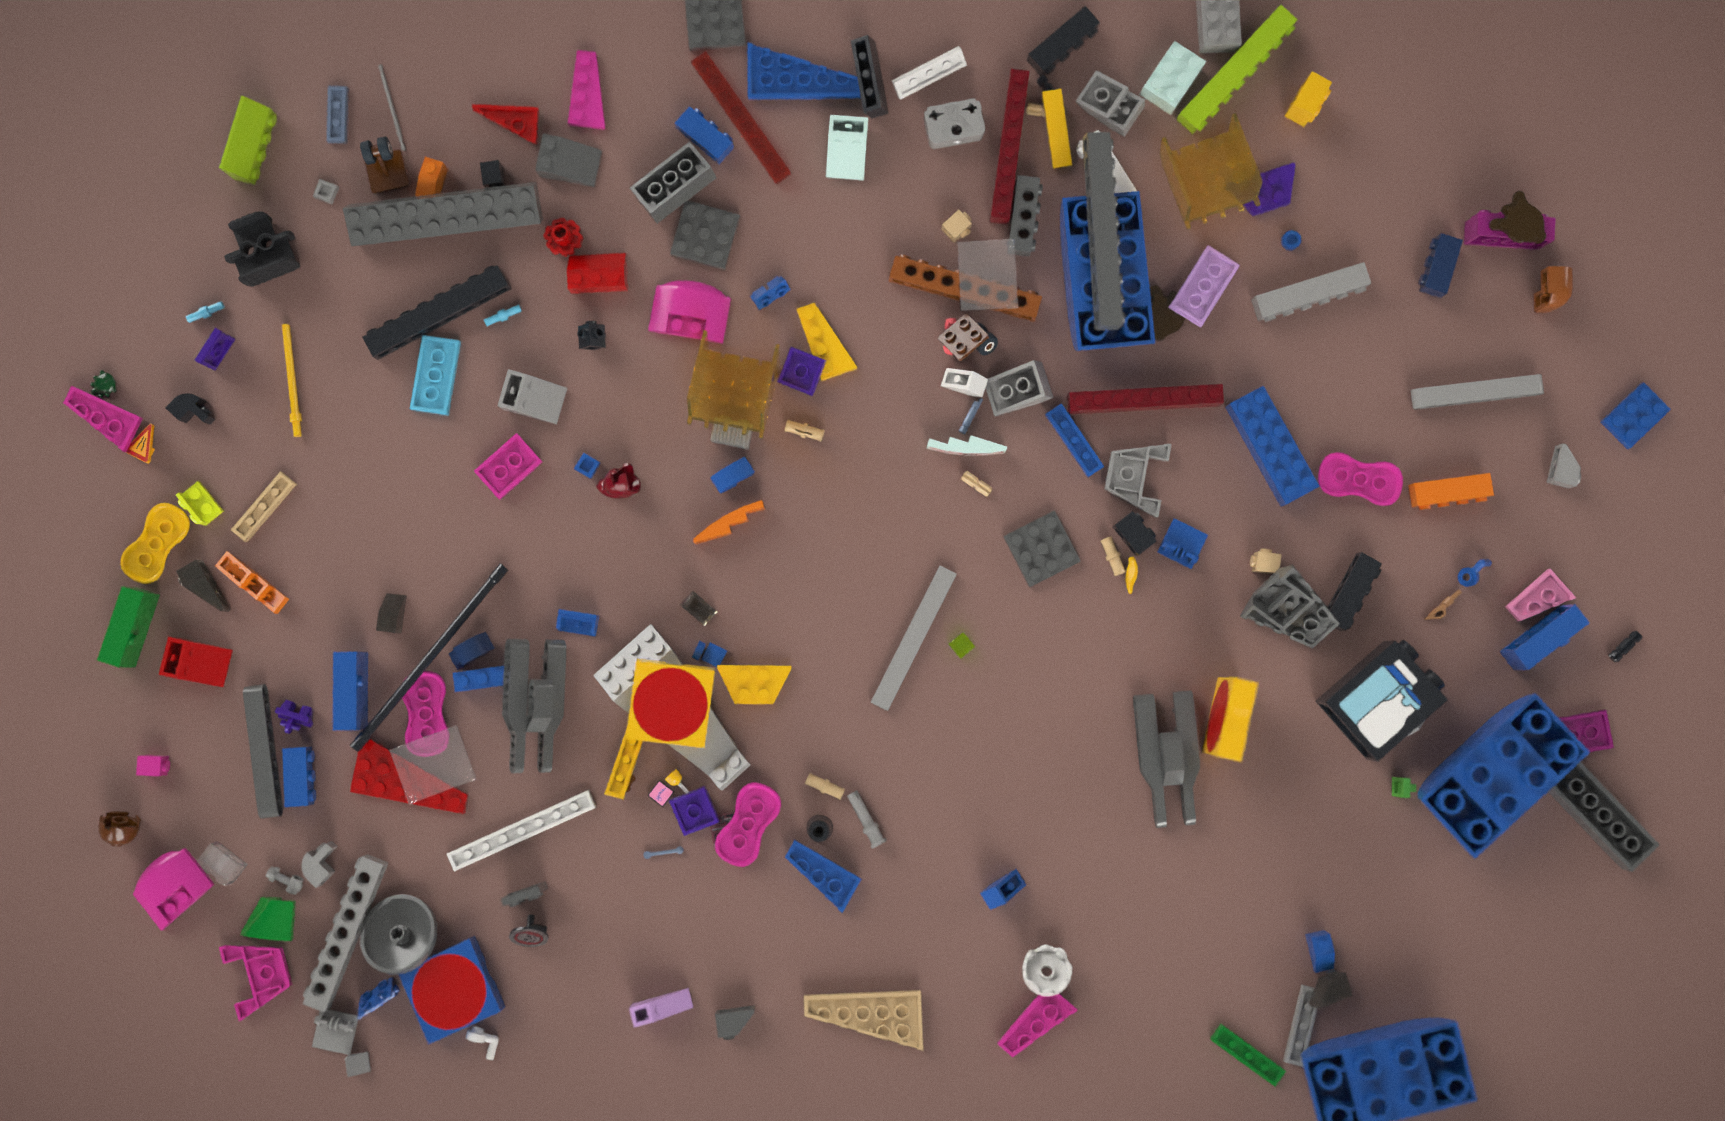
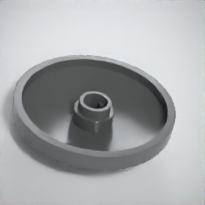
(398, 934)

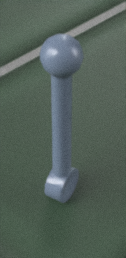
(648, 854)

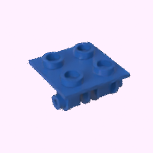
(1182, 543)
(375, 998)

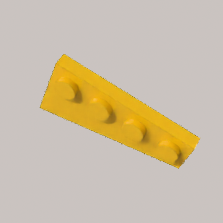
(824, 342)

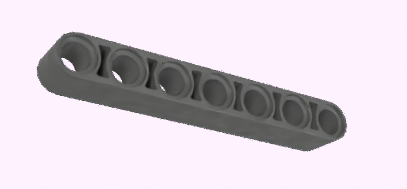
(262, 751)

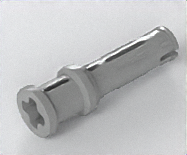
(870, 828)

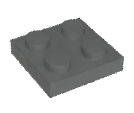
(517, 897)

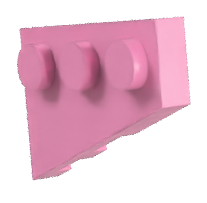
(1539, 596)

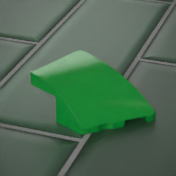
(271, 920)

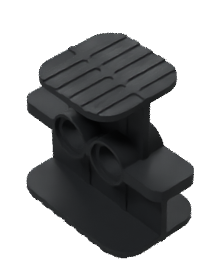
(264, 263)

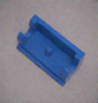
(577, 622)

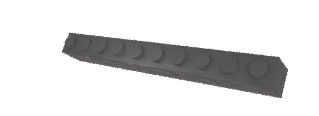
(1103, 231)

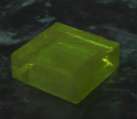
(961, 645)

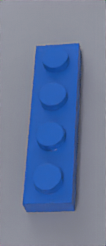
(1074, 440)

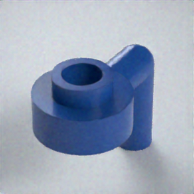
(1473, 572)

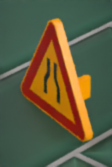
(142, 445)

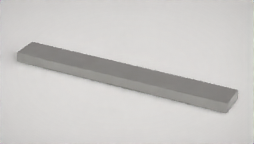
(913, 638)

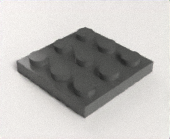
(714, 24)
(705, 235)
(1041, 549)

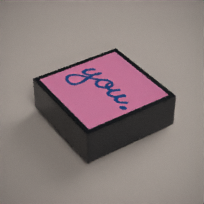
(661, 793)

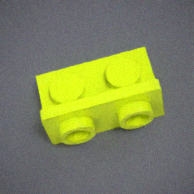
(199, 504)

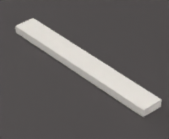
(521, 830)

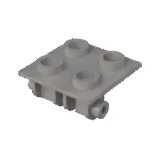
(335, 1031)

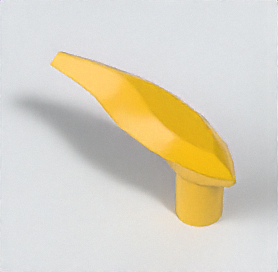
(1131, 574)

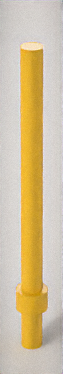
(295, 416)

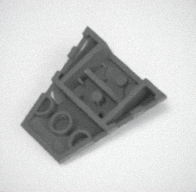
(1290, 608)

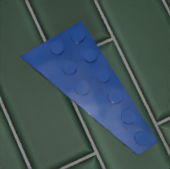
(788, 77)

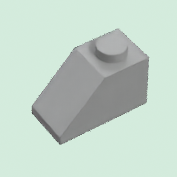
(1564, 468)

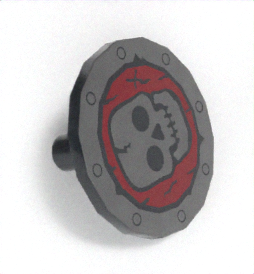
(531, 935)

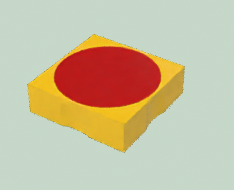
(670, 703)
(1229, 718)

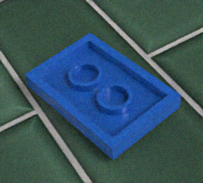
(1635, 415)

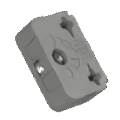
(954, 117)

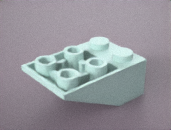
(847, 147)

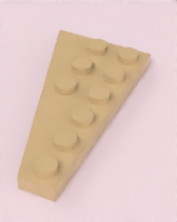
(880, 1014)

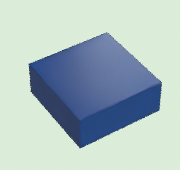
(587, 465)
(714, 654)

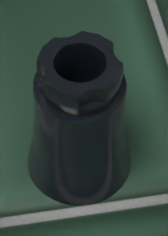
(824, 822)

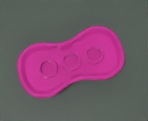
(1345, 476)
(425, 706)
(741, 838)

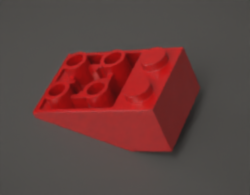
(195, 661)

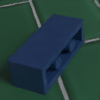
(1440, 265)

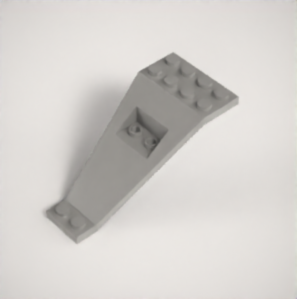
(720, 755)

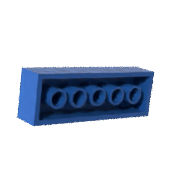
(1272, 446)

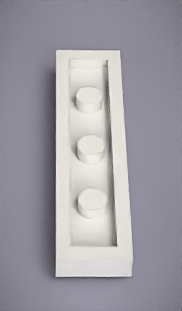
(929, 72)

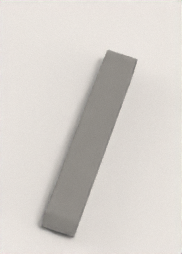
(1477, 391)

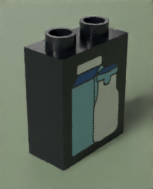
(1383, 699)

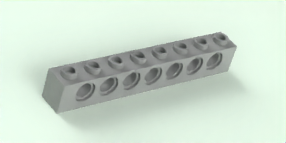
(313, 995)

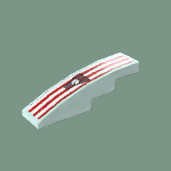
(974, 446)

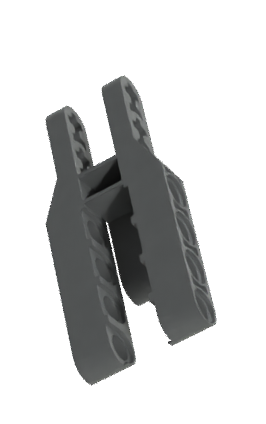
(544, 700)
(1178, 753)

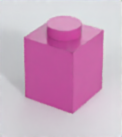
(152, 765)

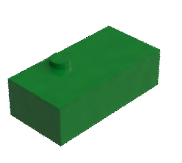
(128, 627)

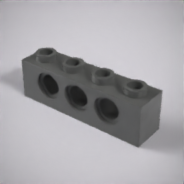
(1032, 187)

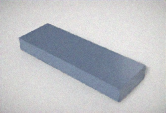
(337, 114)

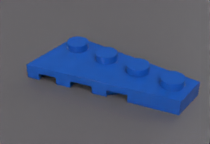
(827, 876)

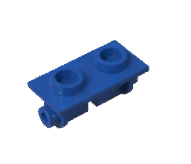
(777, 288)

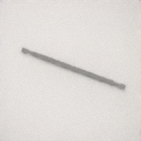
(391, 107)

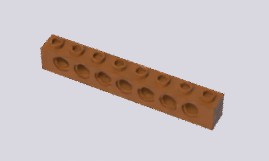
(917, 281)

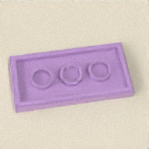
(1204, 286)

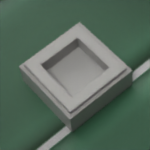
(325, 191)

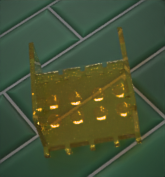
(1213, 175)
(731, 390)

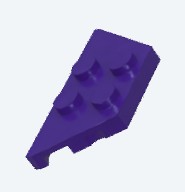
(1275, 190)

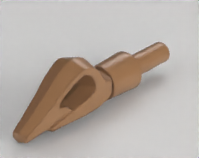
(1442, 607)

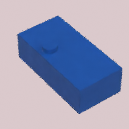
(1544, 637)
(350, 690)

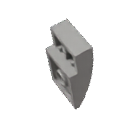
(1111, 103)

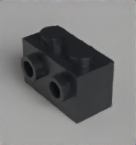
(1135, 533)

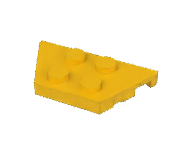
(754, 682)

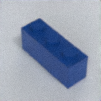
(704, 134)
(478, 679)
(298, 776)

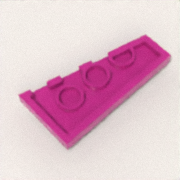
(586, 95)
(112, 421)
(1035, 1021)

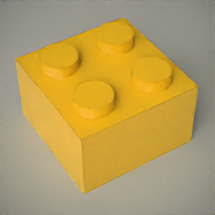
(1309, 99)

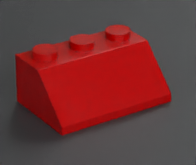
(597, 273)

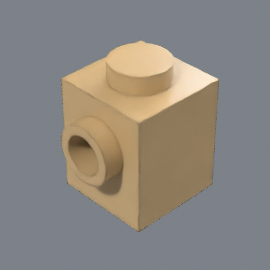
(957, 226)
(1265, 561)

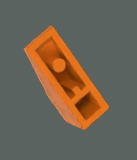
(431, 177)

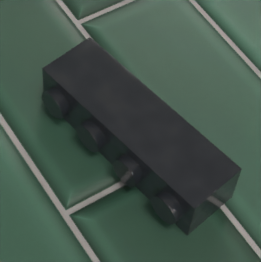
(1063, 41)
(869, 77)
(1353, 588)

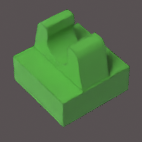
(1401, 787)

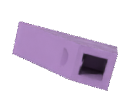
(660, 1007)

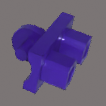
(287, 713)

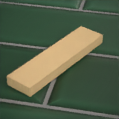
(263, 506)

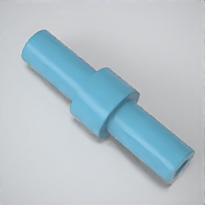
(205, 312)
(502, 315)

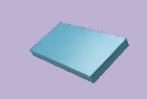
(435, 375)

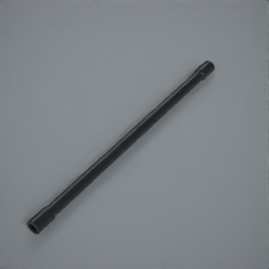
(364, 736)

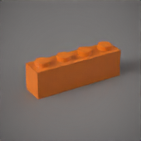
(1451, 490)

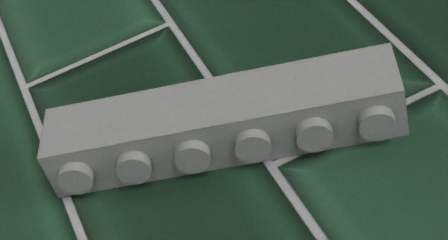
(1311, 291)

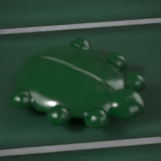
(103, 385)

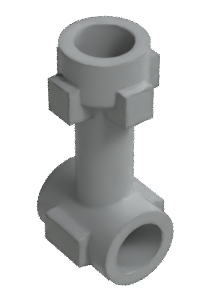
(293, 884)

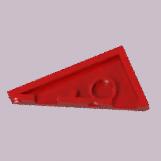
(517, 119)

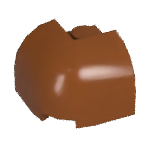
(1555, 288)

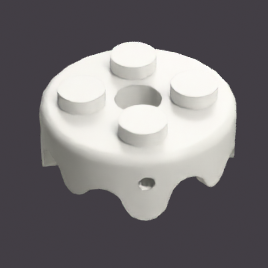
(1049, 957)

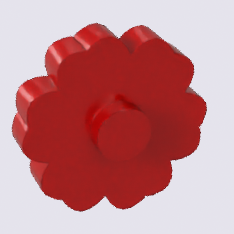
(563, 237)

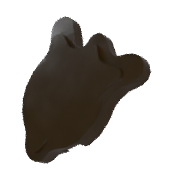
(1520, 221)
(1164, 319)

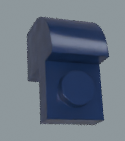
(471, 650)

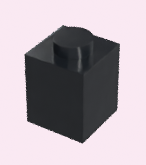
(492, 174)

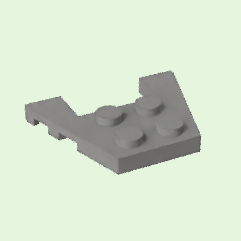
(1127, 475)

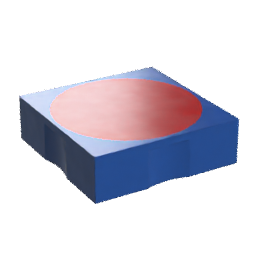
(452, 990)

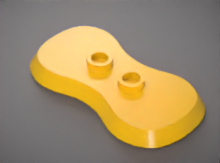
(147, 556)

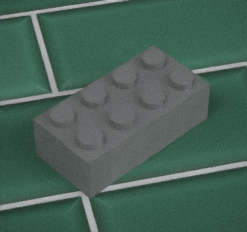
(673, 182)

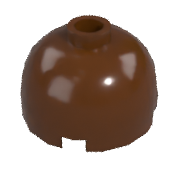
(118, 828)

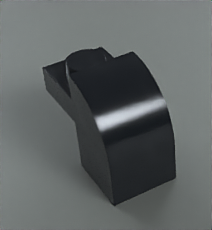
(187, 405)

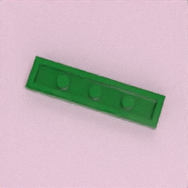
(1248, 1055)

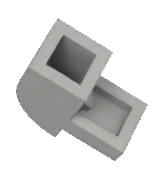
(314, 864)

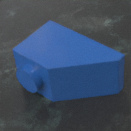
(1003, 889)
(1321, 950)

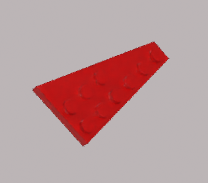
(378, 777)

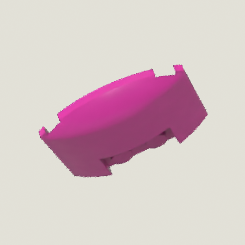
(689, 309)
(171, 886)

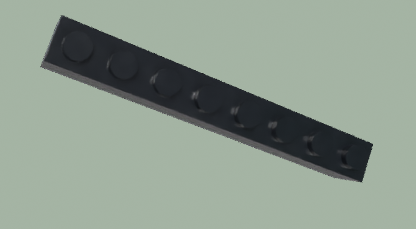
(436, 312)

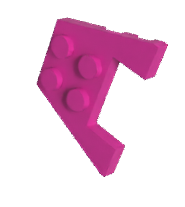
(266, 974)

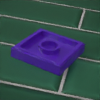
(215, 349)
(801, 371)
(694, 810)

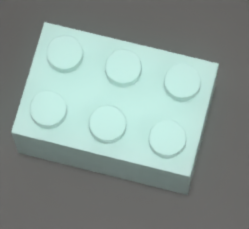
(1172, 77)

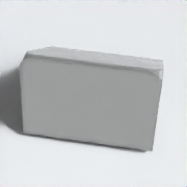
(357, 1064)

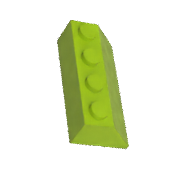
(248, 141)

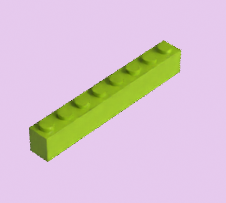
(1234, 72)

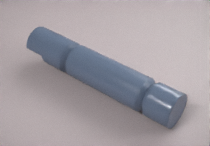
(970, 416)

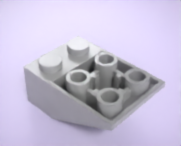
(532, 397)

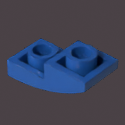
(732, 474)

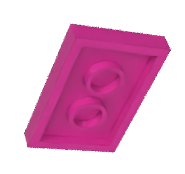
(508, 466)

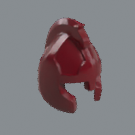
(620, 482)

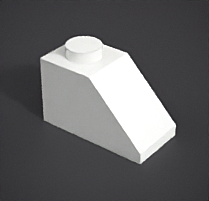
(964, 382)

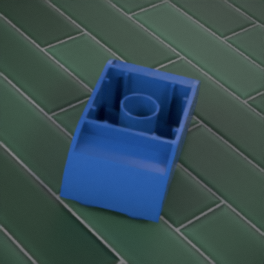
(1075, 250)
(1500, 772)
(1389, 1072)

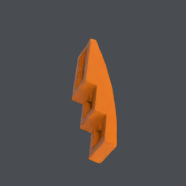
(722, 526)
(252, 582)

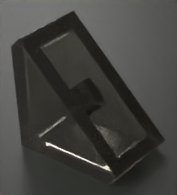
(698, 608)

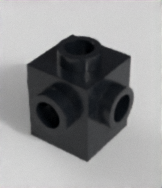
(591, 336)

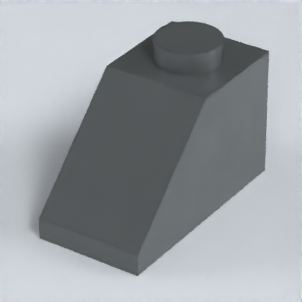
(732, 1020)

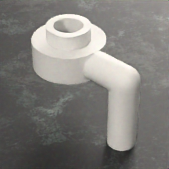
(477, 1035)

